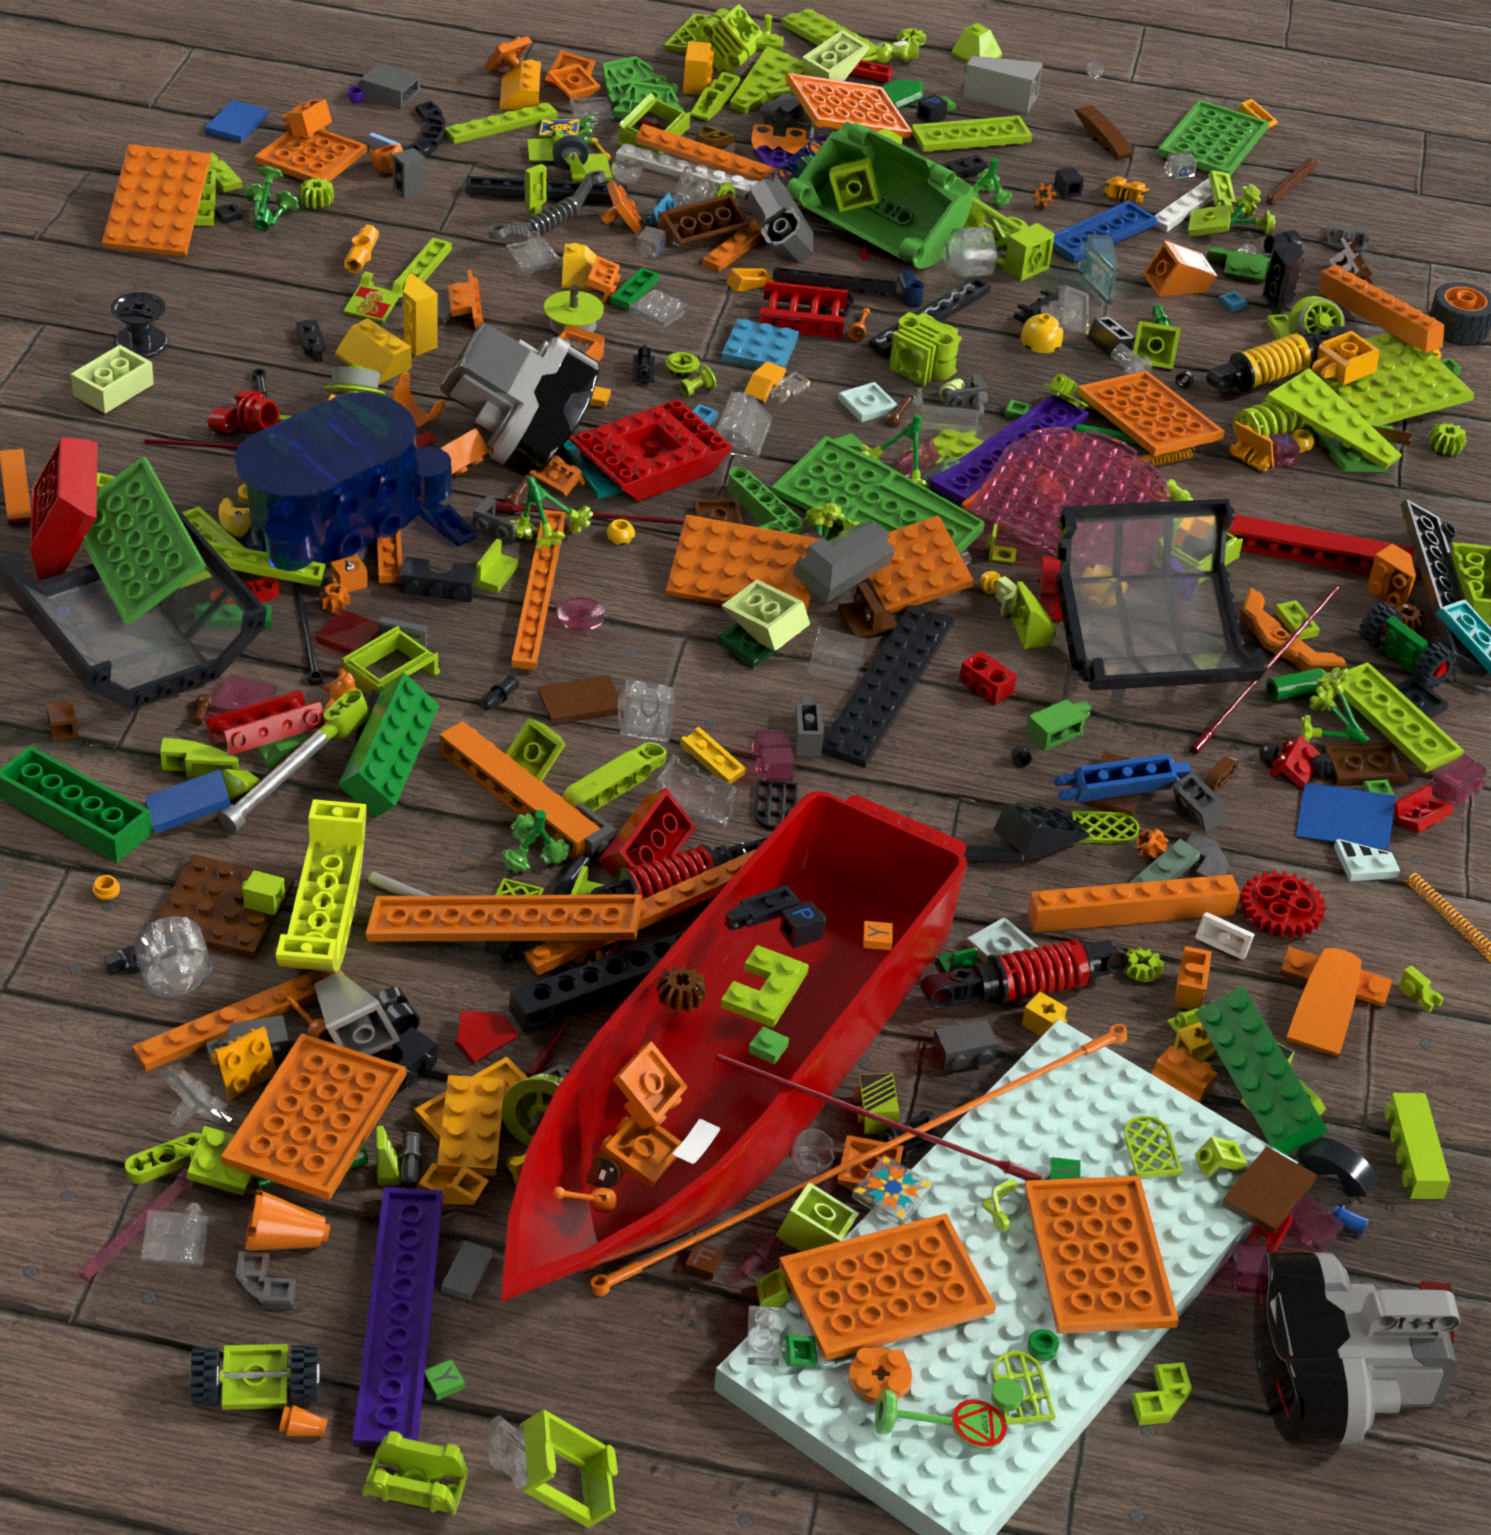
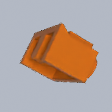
(1192, 978)

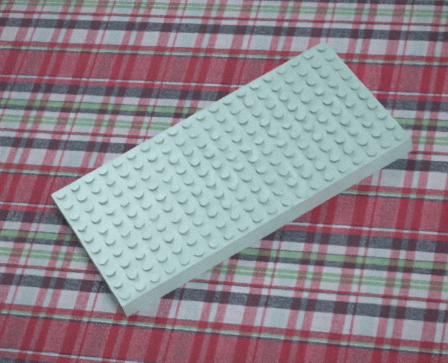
(922, 1467)

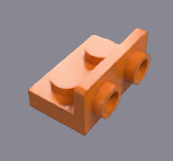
(604, 277)
(559, 476)

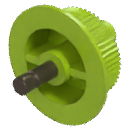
(526, 1105)

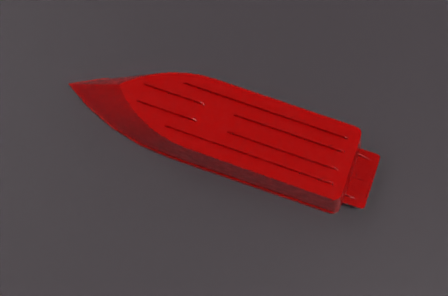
(855, 868)

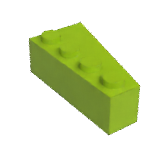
(1474, 573)

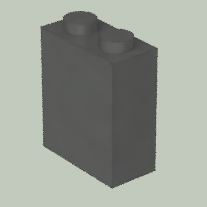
(390, 85)

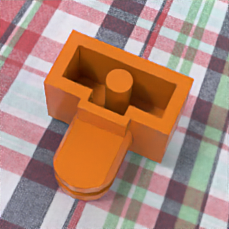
(307, 118)

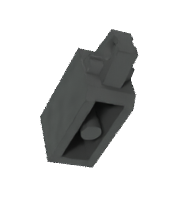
(808, 728)
(275, 1030)

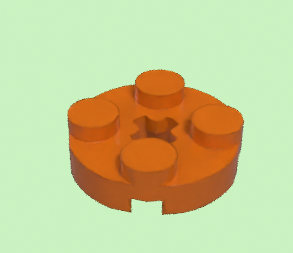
(881, 1360)

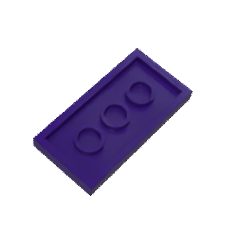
(778, 156)

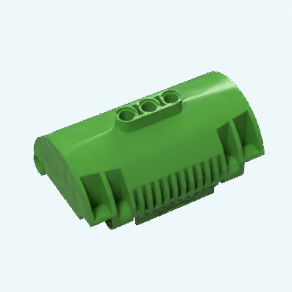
(907, 186)

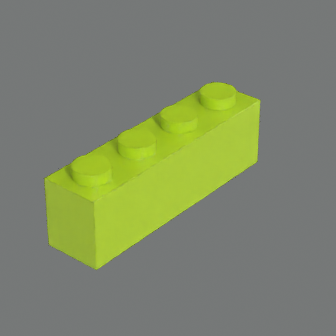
(1417, 1146)

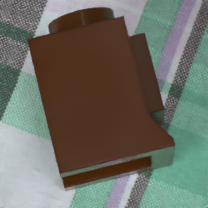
(62, 720)

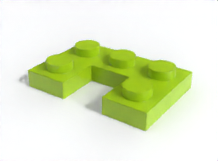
(782, 982)

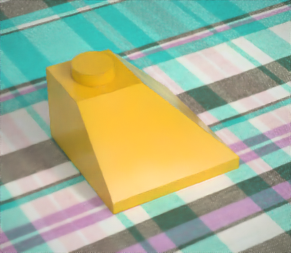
(577, 265)

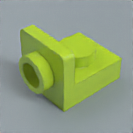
(1219, 1153)

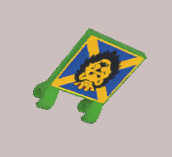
(568, 127)

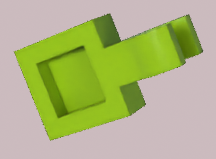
(1418, 989)

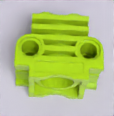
(730, 36)
(924, 349)

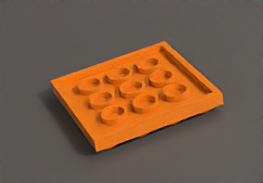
(314, 157)
(921, 568)

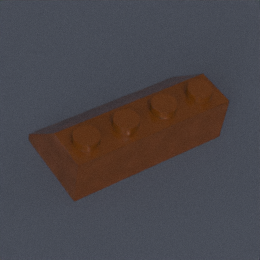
(702, 220)

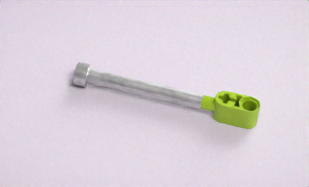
(341, 720)

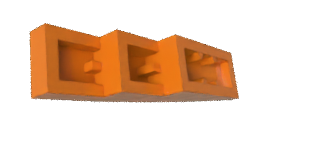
(15, 486)

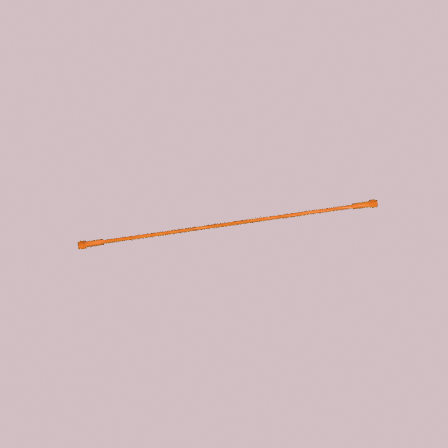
(601, 1284)

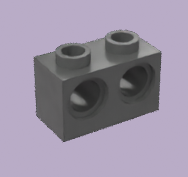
(1199, 802)

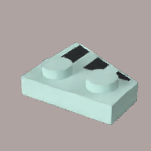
(1365, 862)

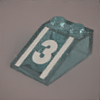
(1099, 265)

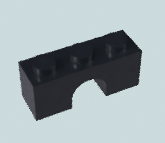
(453, 585)
(416, 1054)

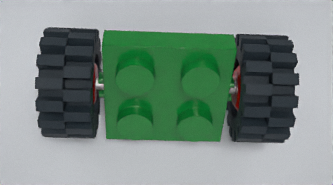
(1401, 643)

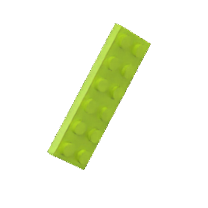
(818, 28)
(971, 133)
(1399, 719)

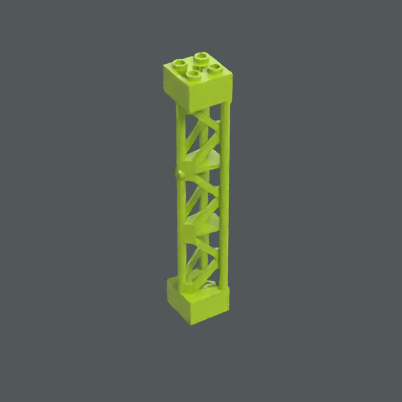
(1027, 248)

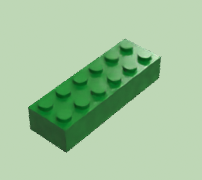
(389, 745)
(74, 804)
(1261, 1071)

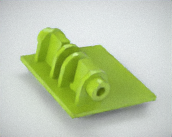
(541, 149)
(1064, 388)

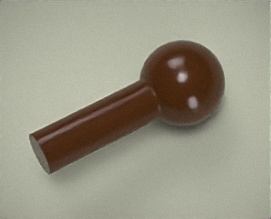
(893, 419)
(518, 493)
(202, 705)

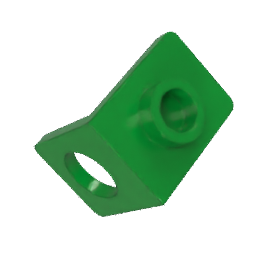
(959, 959)

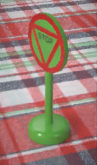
(972, 1420)

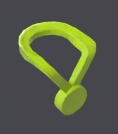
(999, 1218)

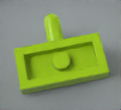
(773, 40)

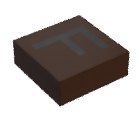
(704, 1260)

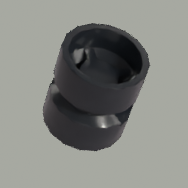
(1283, 237)
(398, 1009)

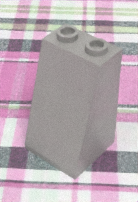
(1002, 82)

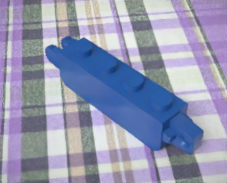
(1121, 778)

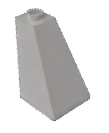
(354, 1015)

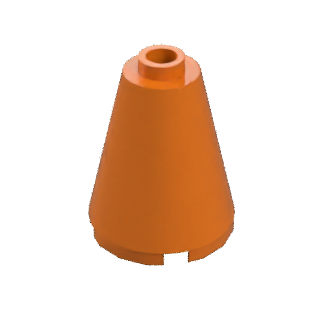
(283, 1225)

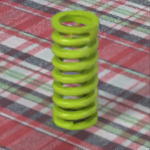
(1271, 422)

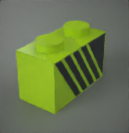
(877, 1095)

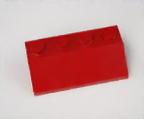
(652, 832)

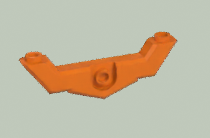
(1274, 637)

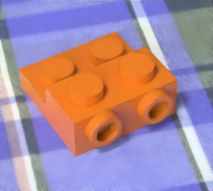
(1185, 1073)
(650, 1086)
(641, 1151)

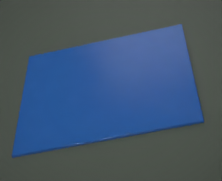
(1346, 815)

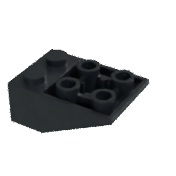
(1038, 829)

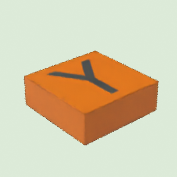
(877, 935)

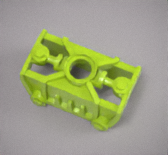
(417, 1462)

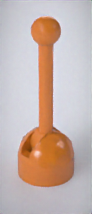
(859, 327)
(317, 1026)
(595, 1197)

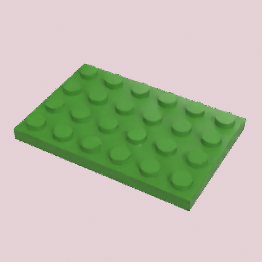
(1215, 137)
(139, 542)

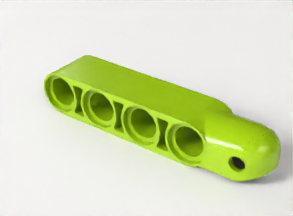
(616, 777)

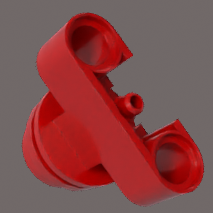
(252, 414)

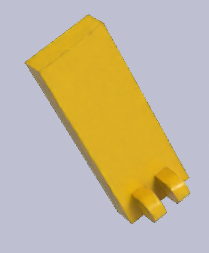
(712, 756)

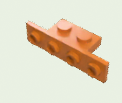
(466, 299)

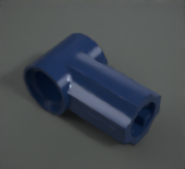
(912, 288)

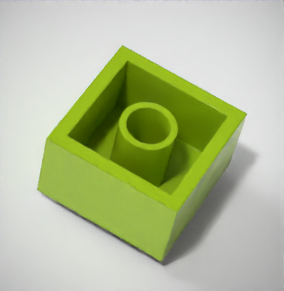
(854, 184)

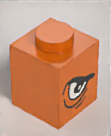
(349, 573)

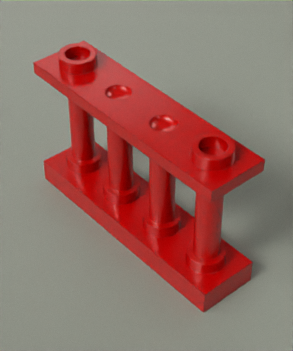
(805, 323)
(264, 722)

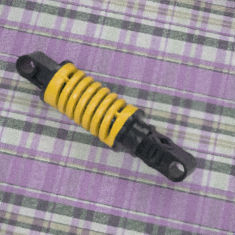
(1271, 360)

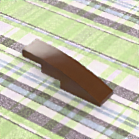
(1105, 131)

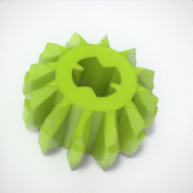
(316, 193)
(1447, 439)

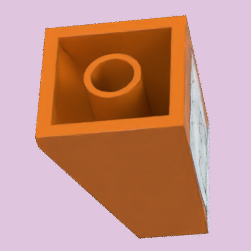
(1178, 271)

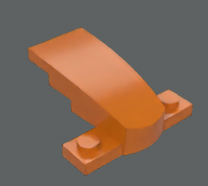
(1329, 996)

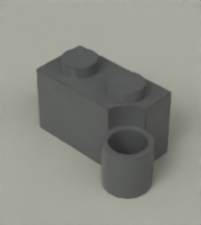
(782, 112)

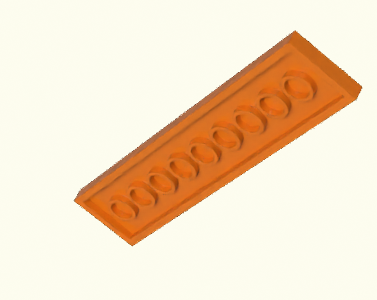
(505, 918)

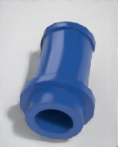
(1350, 1220)

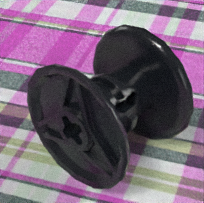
(138, 312)

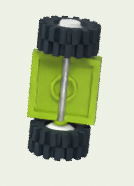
(254, 1376)

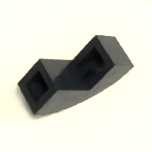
(1332, 1157)

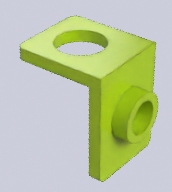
(995, 549)

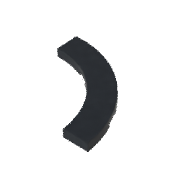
(434, 131)

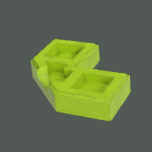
(1162, 1405)

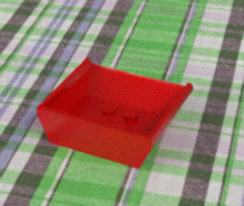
(63, 505)

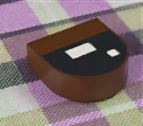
(604, 1172)

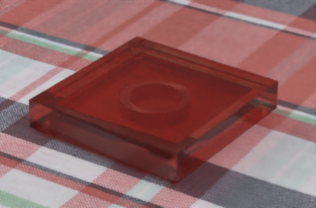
(347, 632)

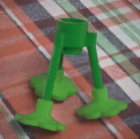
(260, 194)

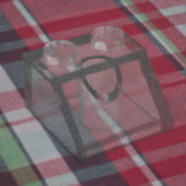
(646, 710)

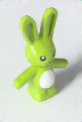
(897, 50)

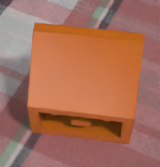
(1392, 575)

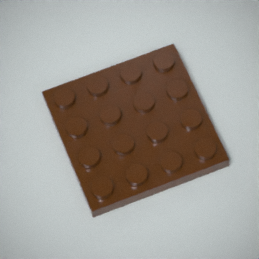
(213, 899)

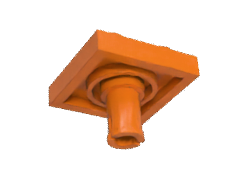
(507, 54)
(622, 207)

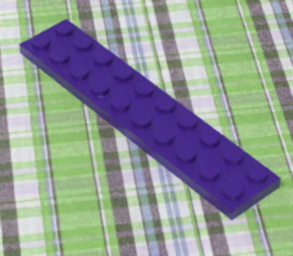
(974, 467)
(399, 1316)

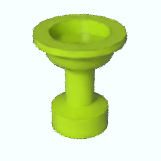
(705, 378)

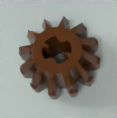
(1412, 616)
(681, 989)

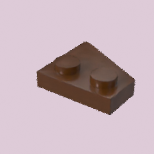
(715, 137)

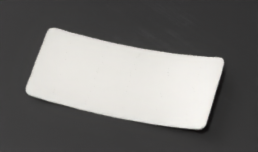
(697, 1141)

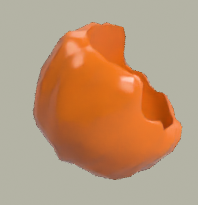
(383, 158)

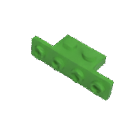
(1239, 264)

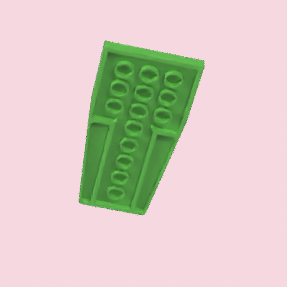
(870, 492)

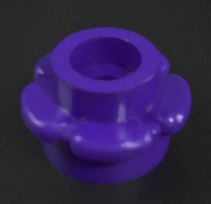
(355, 94)

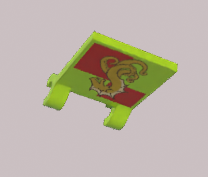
(373, 301)

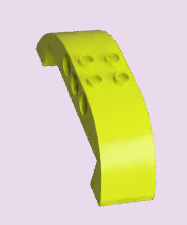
(326, 888)

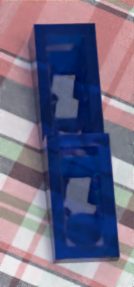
(447, 522)

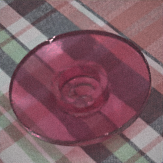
(581, 613)

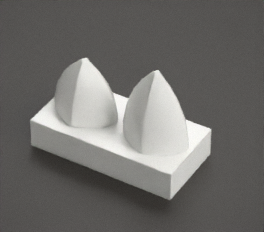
(1224, 936)

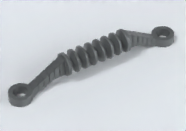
(553, 215)

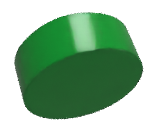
(1043, 1345)

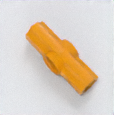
(361, 249)

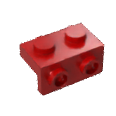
(1295, 761)
(1420, 810)

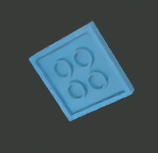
(759, 343)

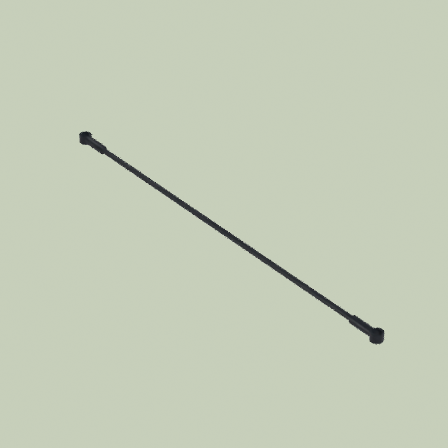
(259, 376)

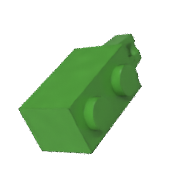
(1057, 723)

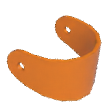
(403, 396)

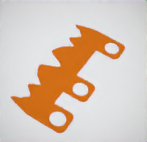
(788, 143)

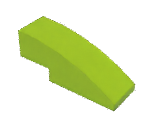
(194, 758)

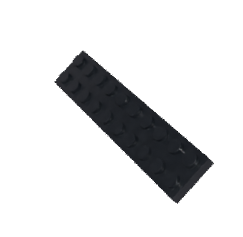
(1438, 576)
(886, 686)

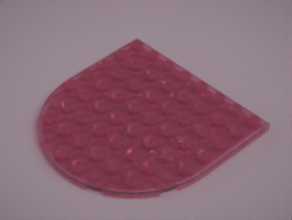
(1061, 470)

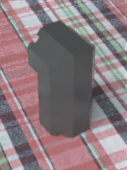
(781, 220)
(845, 560)

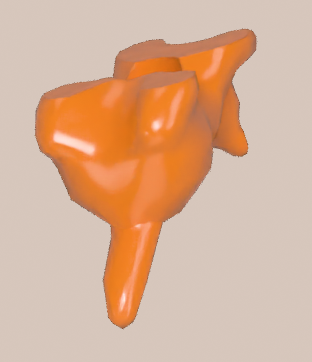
(339, 686)

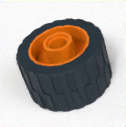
(1463, 311)

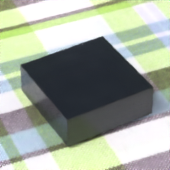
(228, 213)

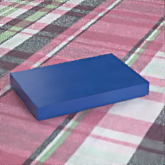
(236, 121)
(188, 801)

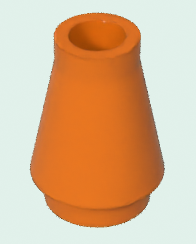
(301, 1423)

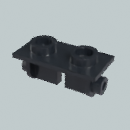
(643, 365)
(915, 1122)

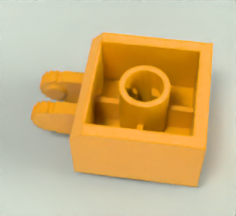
(698, 68)
(1346, 358)

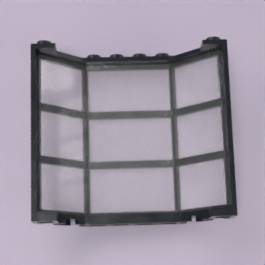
(1151, 595)
(165, 651)

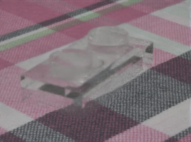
(763, 1336)

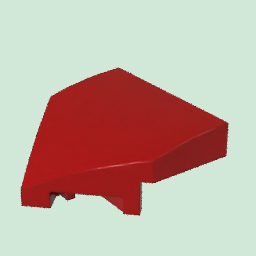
(482, 1034)

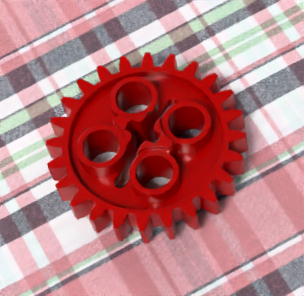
(1282, 904)

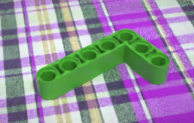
(762, 502)

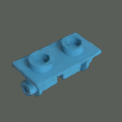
(663, 204)

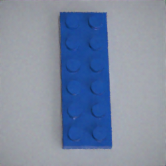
(1117, 222)

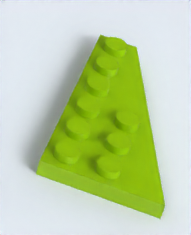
(765, 75)
(1332, 416)

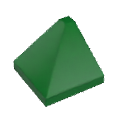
(799, 1350)

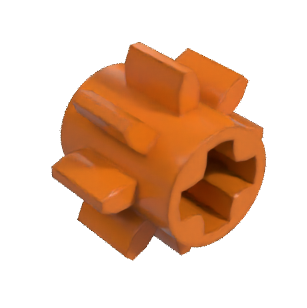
(1043, 189)
(334, 598)
(1151, 844)

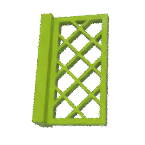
(685, 34)

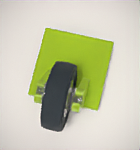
(573, 155)

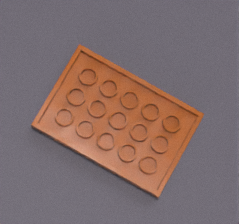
(835, 101)
(156, 200)
(1150, 413)
(725, 557)
(314, 1116)
(1099, 1255)
(886, 1286)

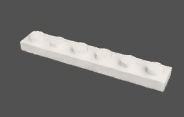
(1182, 208)

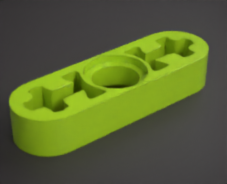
(153, 1154)

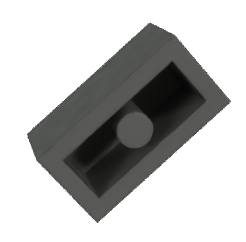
(409, 173)
(965, 1045)

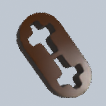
(1221, 773)

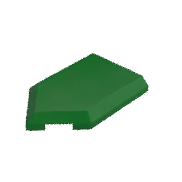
(904, 92)

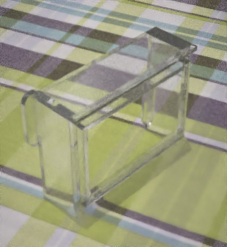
(949, 417)

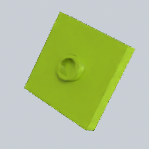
(1210, 220)

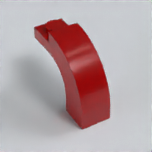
(1048, 592)

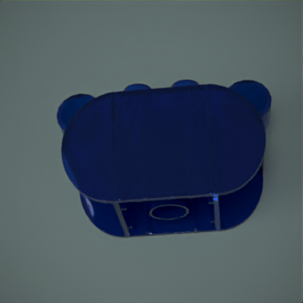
(337, 479)

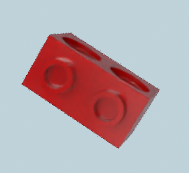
(987, 677)

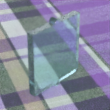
(938, 468)

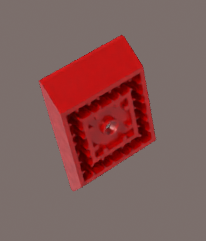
(654, 449)

